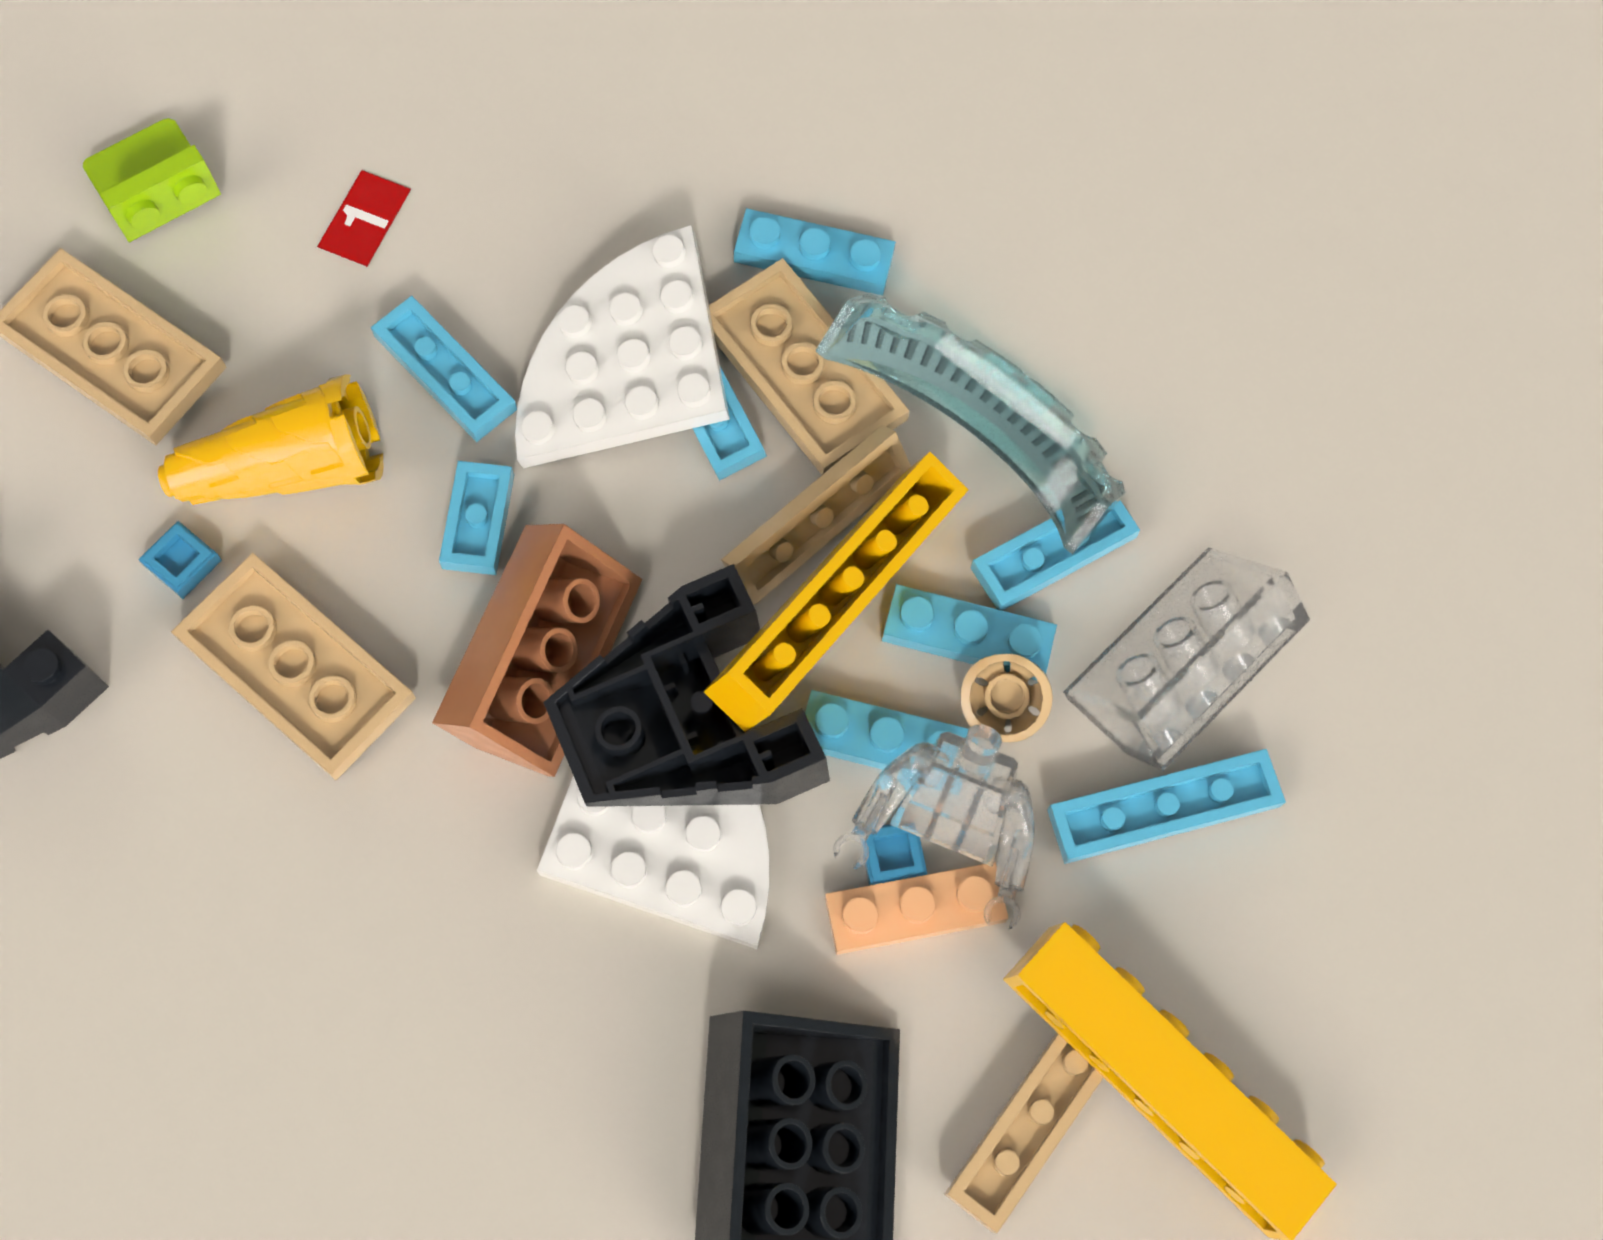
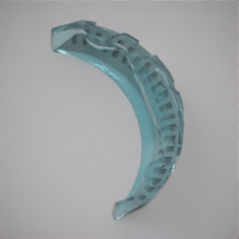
(987, 399)

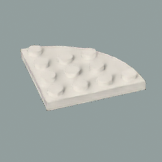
(624, 358)
(673, 861)

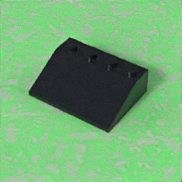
(798, 1129)

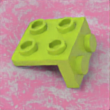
(151, 178)

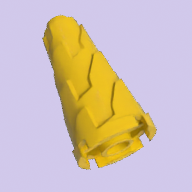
(287, 449)

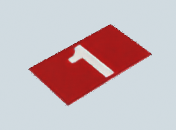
(364, 218)

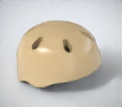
(1007, 696)

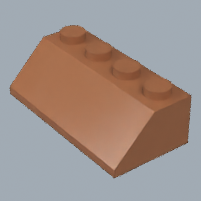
(542, 626)

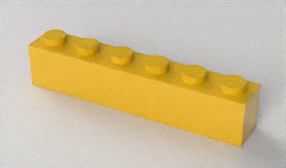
(835, 593)
(1171, 1081)

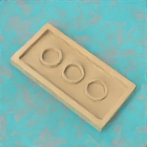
(771, 338)
(108, 346)
(294, 666)

